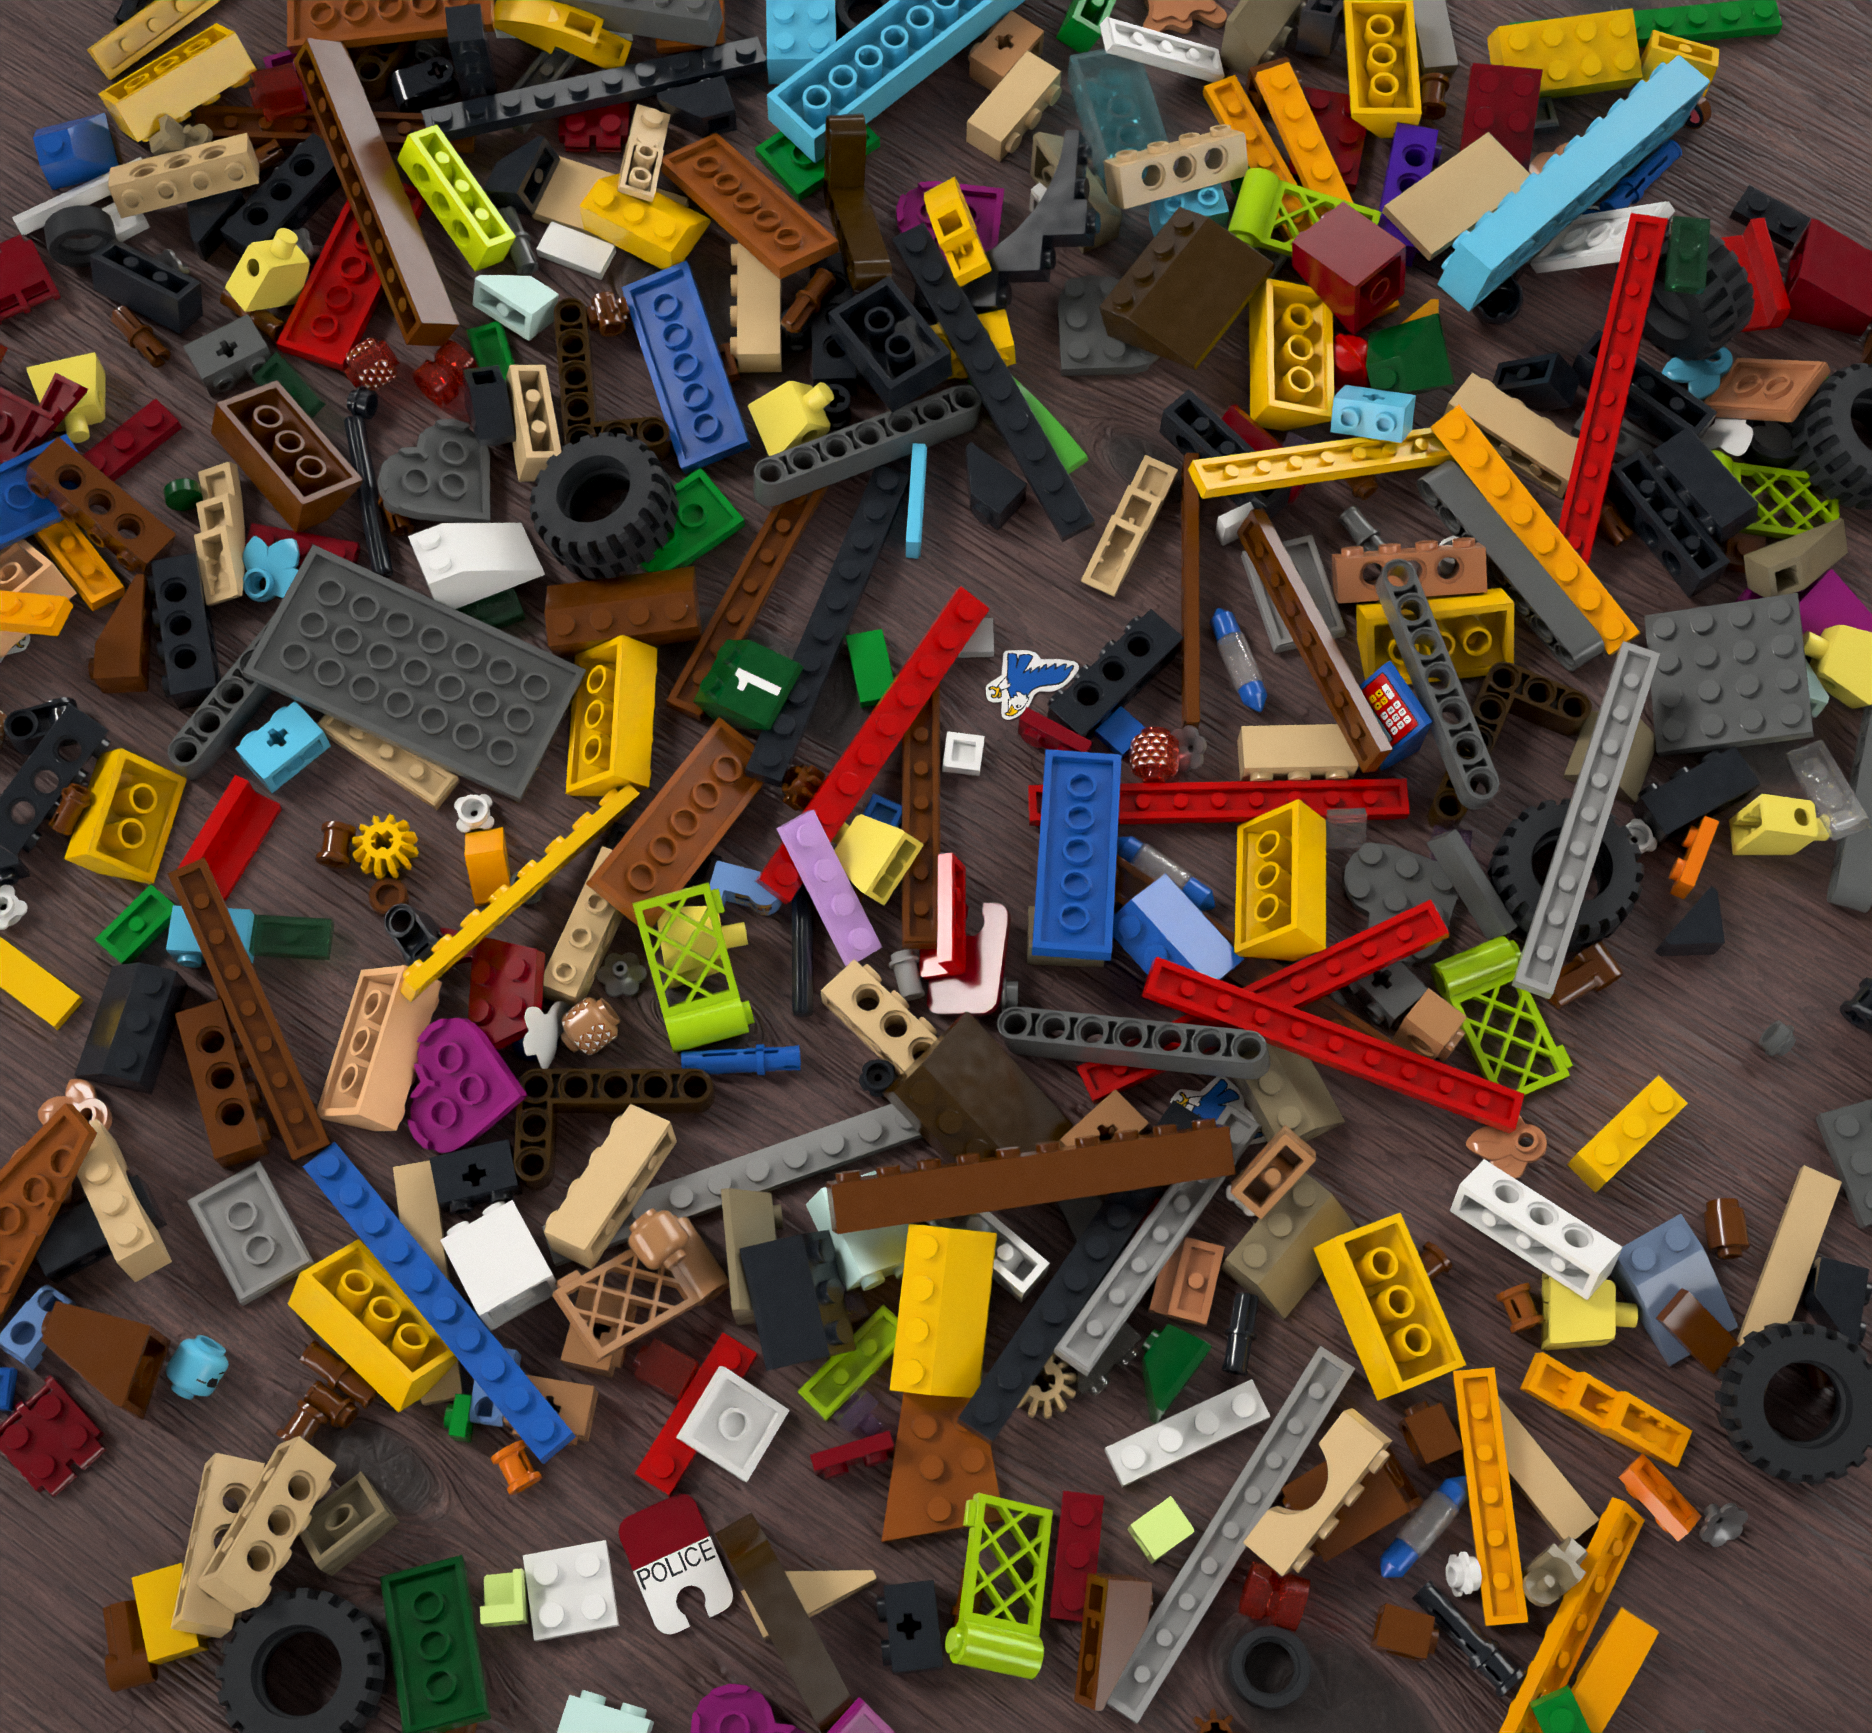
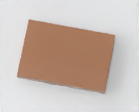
(1767, 389)

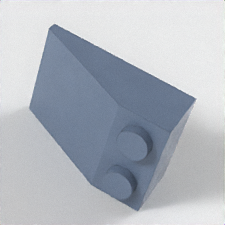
(1656, 1269)

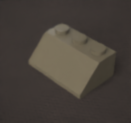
(1257, 31)
(1044, 161)
(1289, 1096)
(748, 1221)
(1278, 1252)

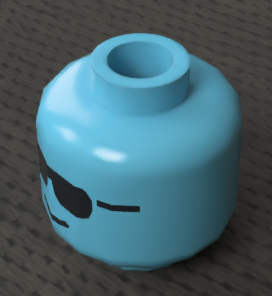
(197, 1367)

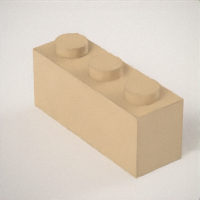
(1014, 106)
(532, 419)
(1294, 753)

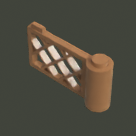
(695, 1277)

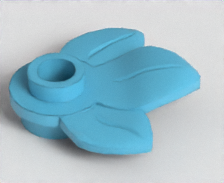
(1701, 375)
(273, 563)

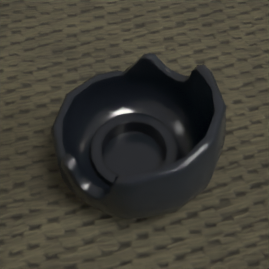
(1501, 304)

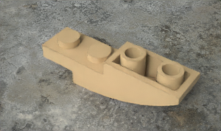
(643, 153)

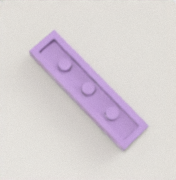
(829, 887)

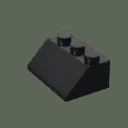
(132, 1027)
(797, 1299)

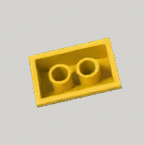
(654, 231)
(128, 817)

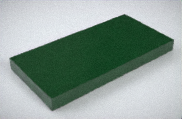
(435, 1647)

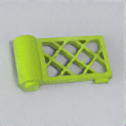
(1261, 201)
(1794, 479)
(1484, 970)
(706, 1017)
(990, 1641)

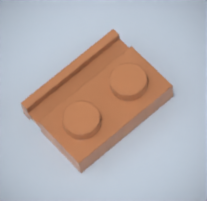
(1188, 1282)

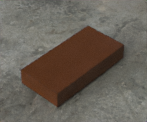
(1697, 1330)

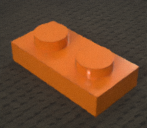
(1686, 870)
(1660, 1497)

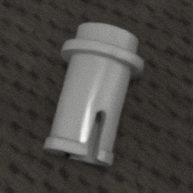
(907, 975)

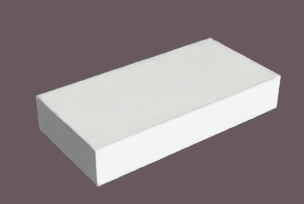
(576, 250)

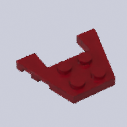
(28, 425)
(502, 987)

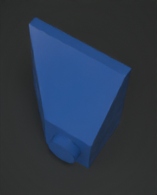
(75, 150)

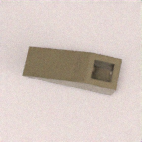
(1795, 561)

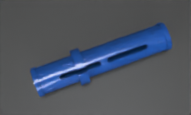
(1632, 188)
(749, 1060)

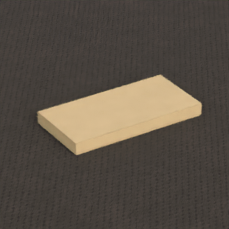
(569, 188)
(1456, 195)

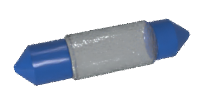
(1238, 659)
(1156, 864)
(1424, 1527)

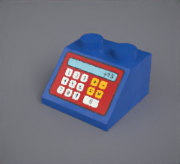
(1397, 713)

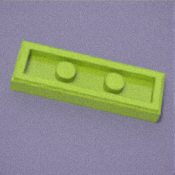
(851, 1370)

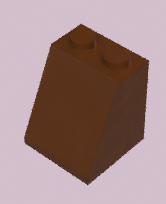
(109, 1353)
(1384, 1500)

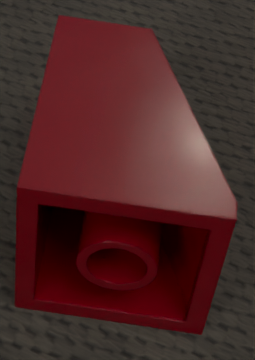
(1351, 265)
(1830, 280)

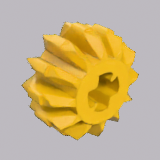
(382, 859)

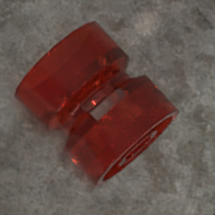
(444, 375)
(1273, 1596)

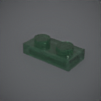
(1687, 255)
(280, 369)
(496, 610)
(291, 937)

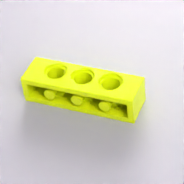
(456, 198)

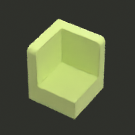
(1160, 1529)
(505, 1599)

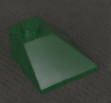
(1409, 357)
(1168, 1366)

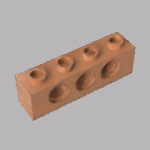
(1466, 577)

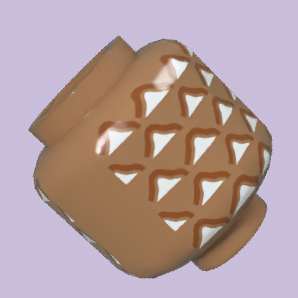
(589, 1026)

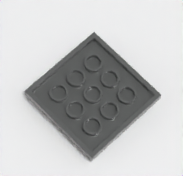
(1729, 676)

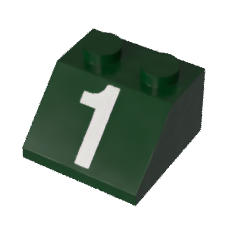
(747, 685)

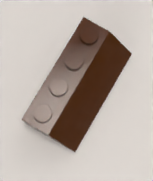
(284, 454)
(643, 606)

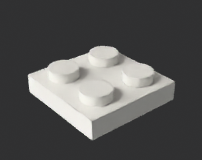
(733, 1423)
(570, 1590)

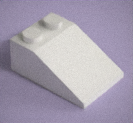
(474, 560)

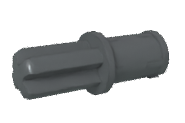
(520, 248)
(1361, 530)

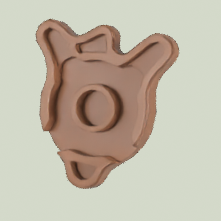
(1179, 14)

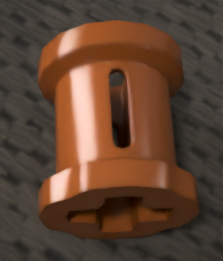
(1520, 1308)

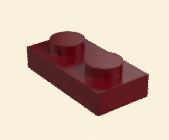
(1043, 732)
(870, 1450)

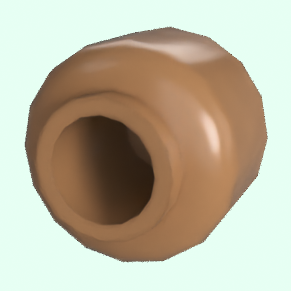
(658, 1239)

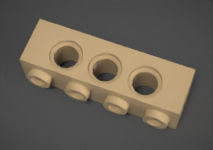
(1226, 162)
(183, 175)
(581, 944)
(860, 982)
(228, 1573)
(194, 1608)

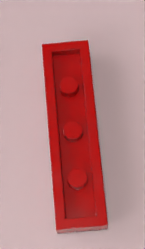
(670, 1457)

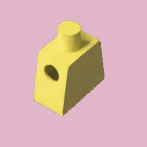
(270, 273)
(85, 371)
(791, 415)
(1842, 663)
(1775, 826)
(875, 855)
(704, 944)
(1582, 1322)

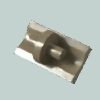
(175, 137)
(1553, 1572)

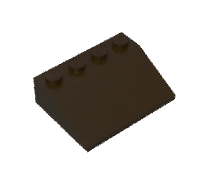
(1184, 289)
(974, 1097)

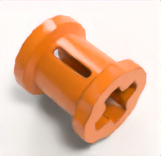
(516, 1467)

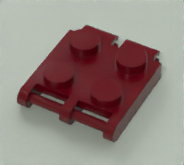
(604, 126)
(23, 278)
(50, 1438)

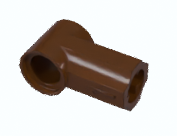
(1589, 971)
(127, 1658)

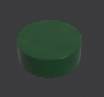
(182, 494)

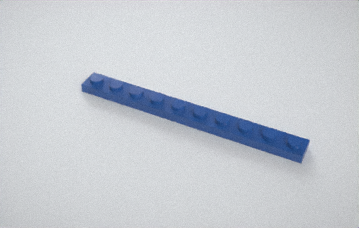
(440, 1303)

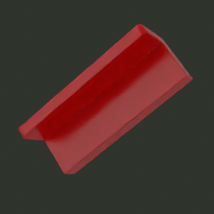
(1759, 259)
(233, 833)
(950, 955)

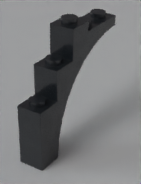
(1027, 255)

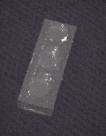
(1828, 790)

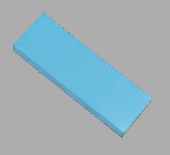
(916, 501)

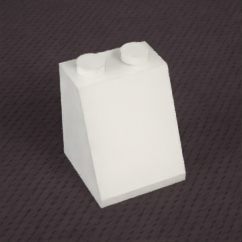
(499, 1264)

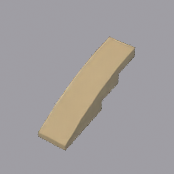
(1129, 526)
(222, 533)

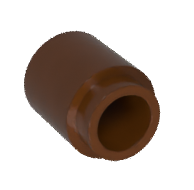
(1725, 1228)

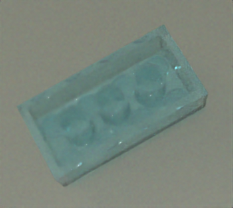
(1113, 105)

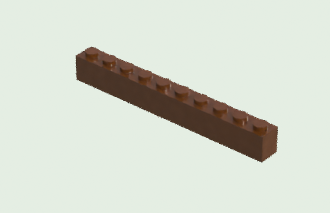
(375, 193)
(1029, 1177)

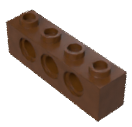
(62, 463)
(228, 1143)

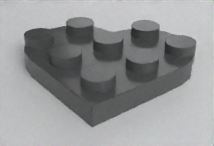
(1083, 337)
(440, 477)
(1391, 880)

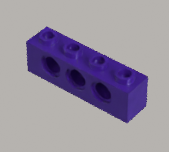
(1409, 147)

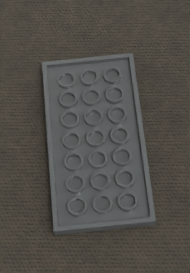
(415, 673)

